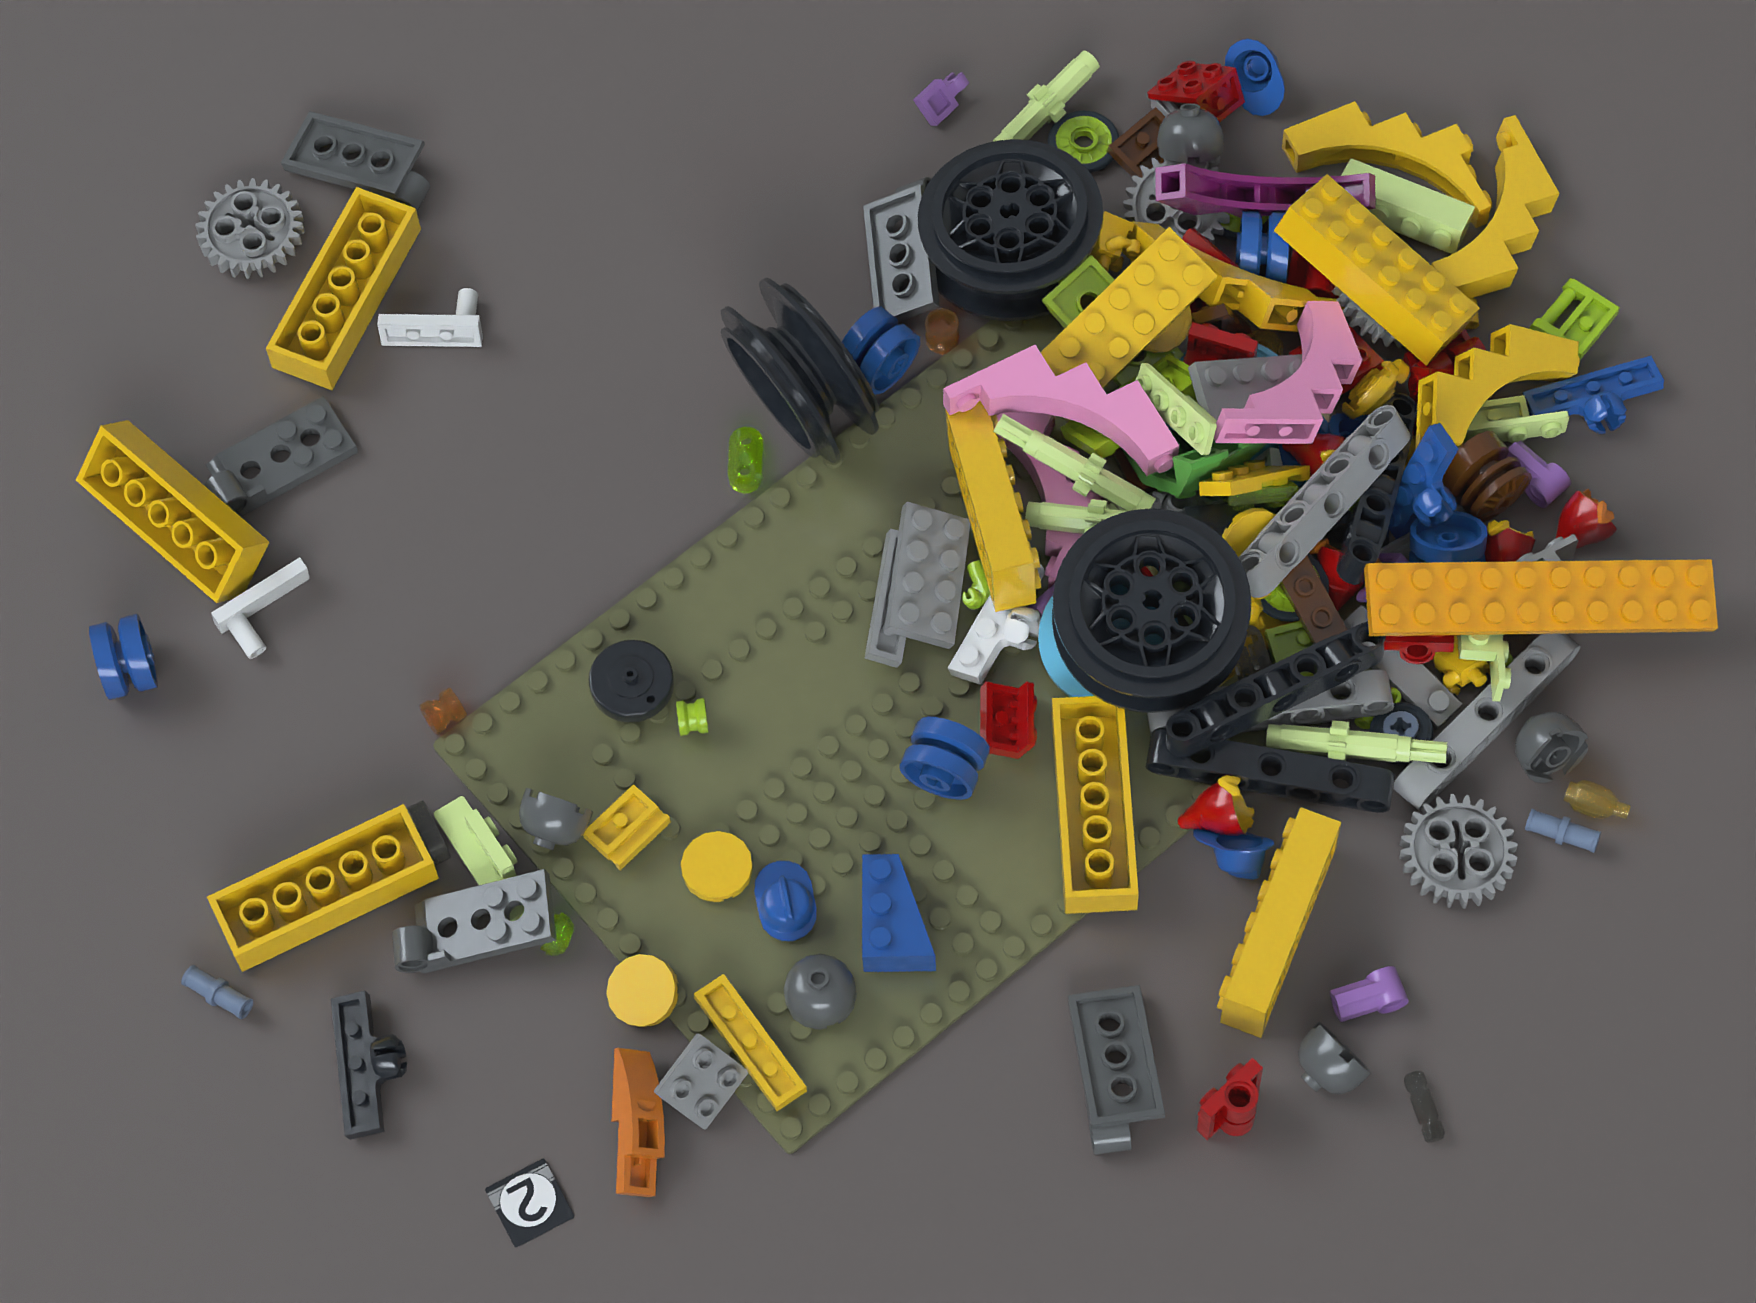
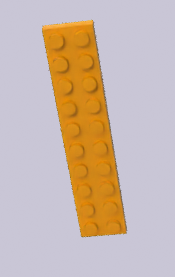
(1540, 597)

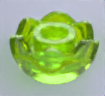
(564, 929)

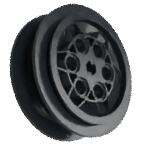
(985, 221)
(800, 370)
(1120, 663)

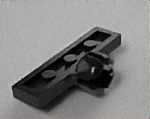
(363, 1063)

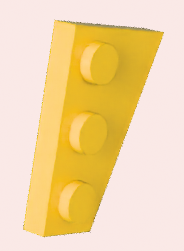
(1250, 478)

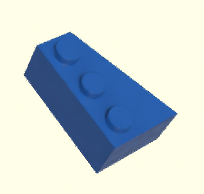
(891, 921)

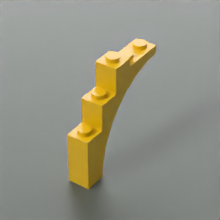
(1394, 143)

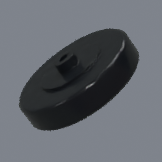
(631, 681)

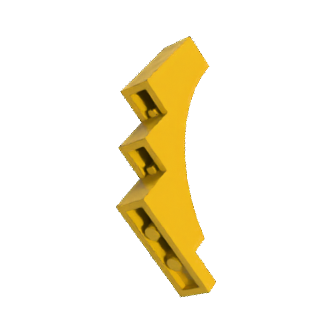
(1522, 194)
(1260, 299)
(1513, 356)

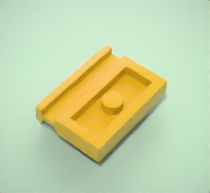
(626, 827)

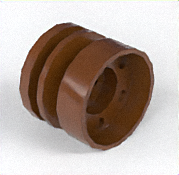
(1486, 476)

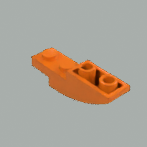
(640, 1122)

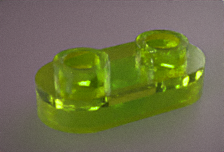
(745, 457)

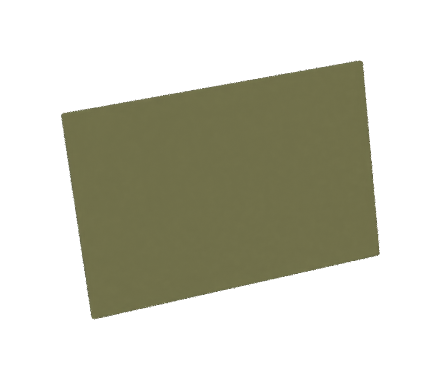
(808, 755)

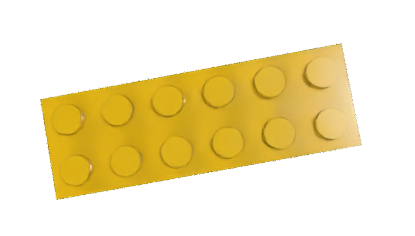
(1376, 269)
(343, 288)
(1132, 310)
(993, 508)
(172, 511)
(1094, 806)
(323, 887)
(1278, 921)

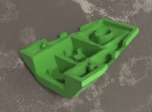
(1192, 467)

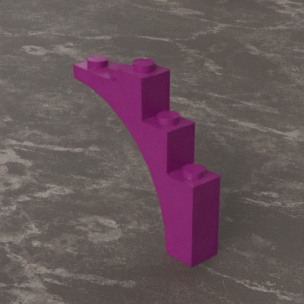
(1209, 191)

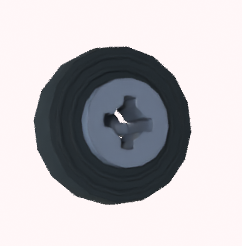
(1405, 717)

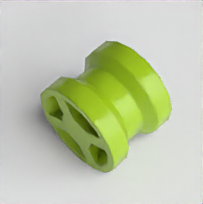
(692, 717)

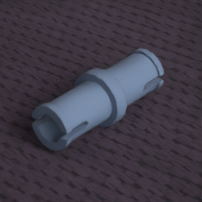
(1563, 830)
(217, 992)

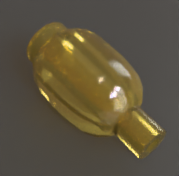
(1594, 800)

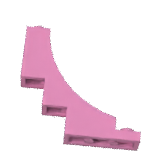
(1029, 385)
(1295, 407)
(1052, 488)

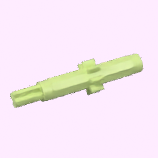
(1048, 101)
(1086, 473)
(1068, 517)
(1342, 743)

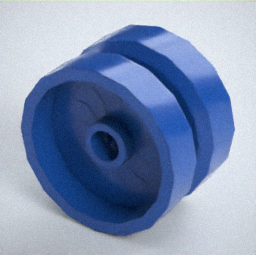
(1260, 248)
(881, 348)
(1455, 540)
(129, 655)
(944, 758)

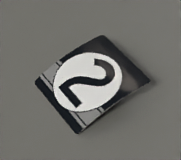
(529, 1203)

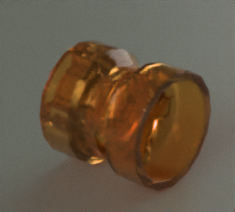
(942, 330)
(441, 711)

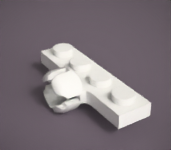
(990, 635)

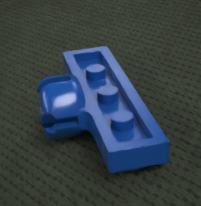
(1598, 393)
(1421, 486)

